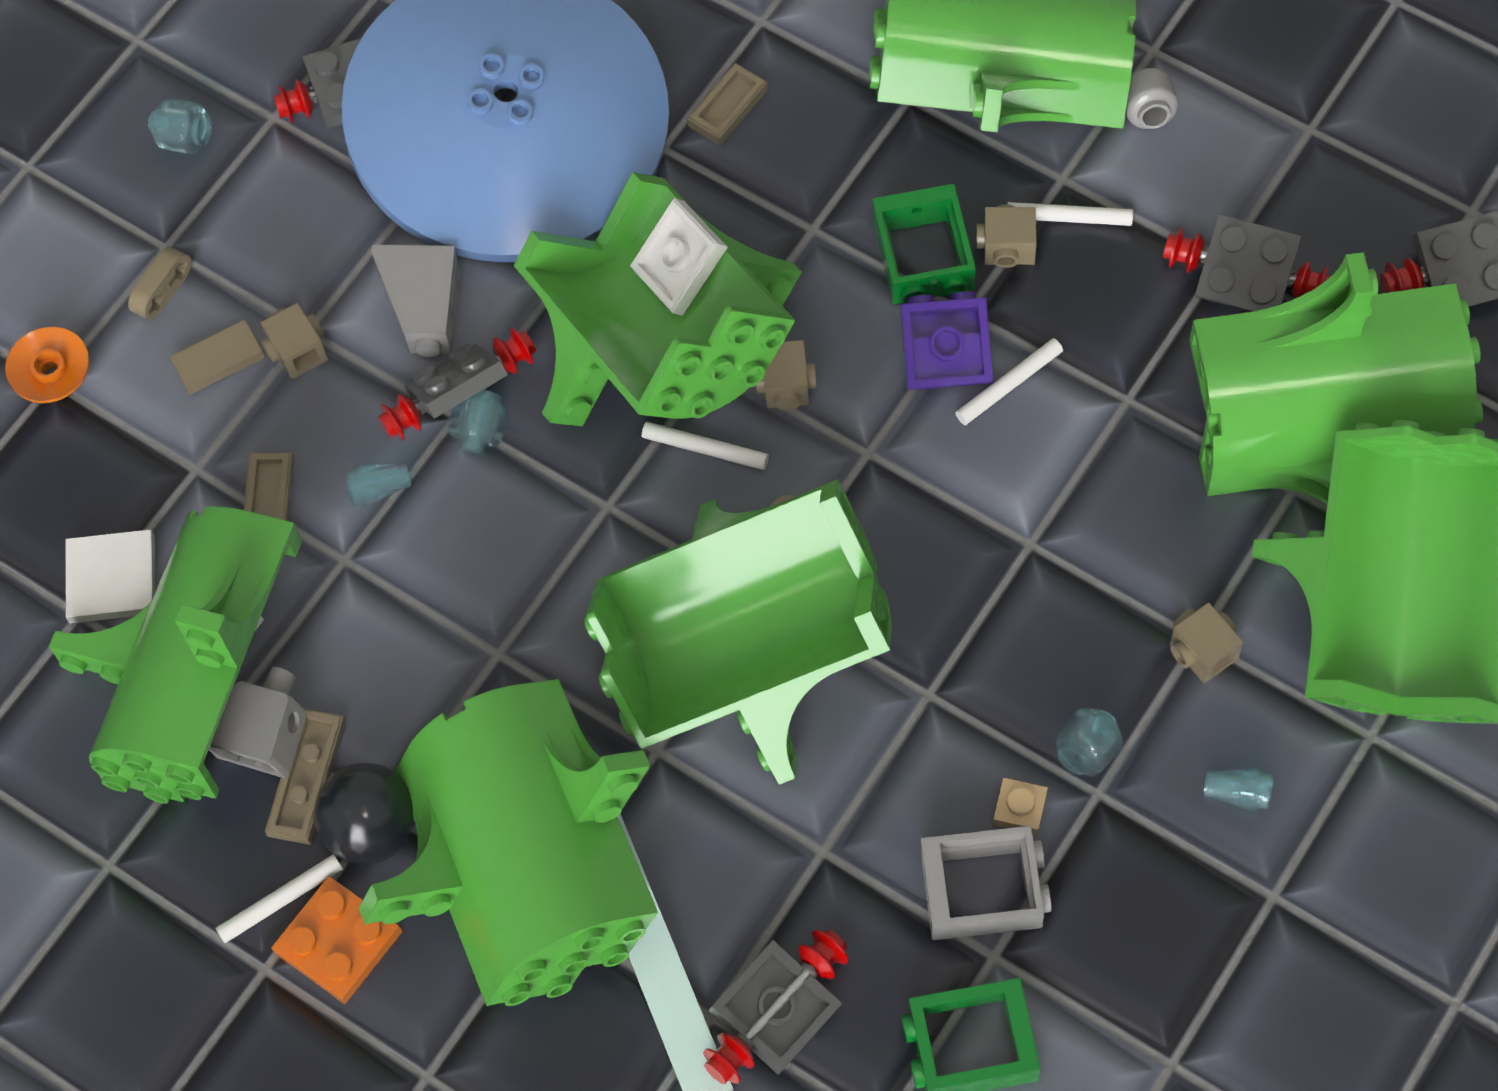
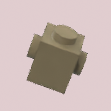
(1008, 236)
(293, 340)
(788, 378)
(1205, 641)

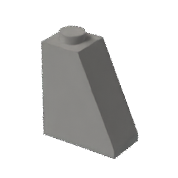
(422, 293)

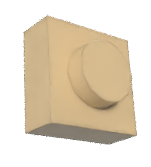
(1020, 805)

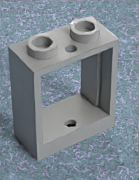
(975, 845)

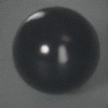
(364, 813)

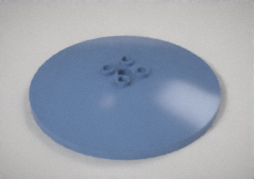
(490, 171)

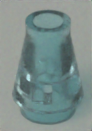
(373, 482)
(1240, 787)

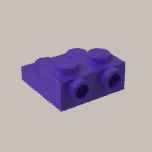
(946, 341)

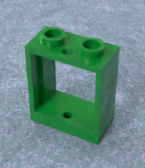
(921, 209)
(1026, 1064)

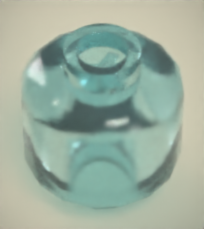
(180, 125)
(479, 422)
(1088, 741)

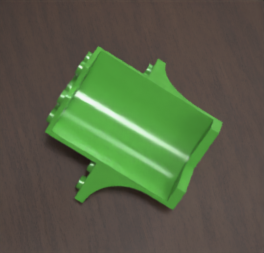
(1007, 58)
(622, 332)
(1319, 365)
(1403, 575)
(741, 621)
(181, 653)
(520, 843)

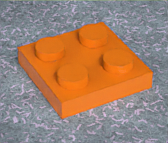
(333, 942)

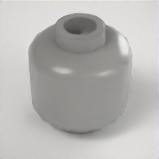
(1151, 99)

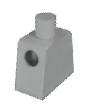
(261, 725)

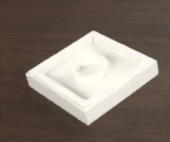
(678, 256)
(109, 575)

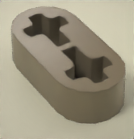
(159, 283)

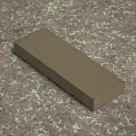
(313, 763)

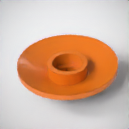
(37, 354)

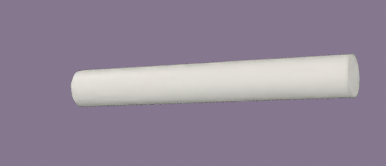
(1080, 214)
(1009, 381)
(705, 445)
(278, 898)

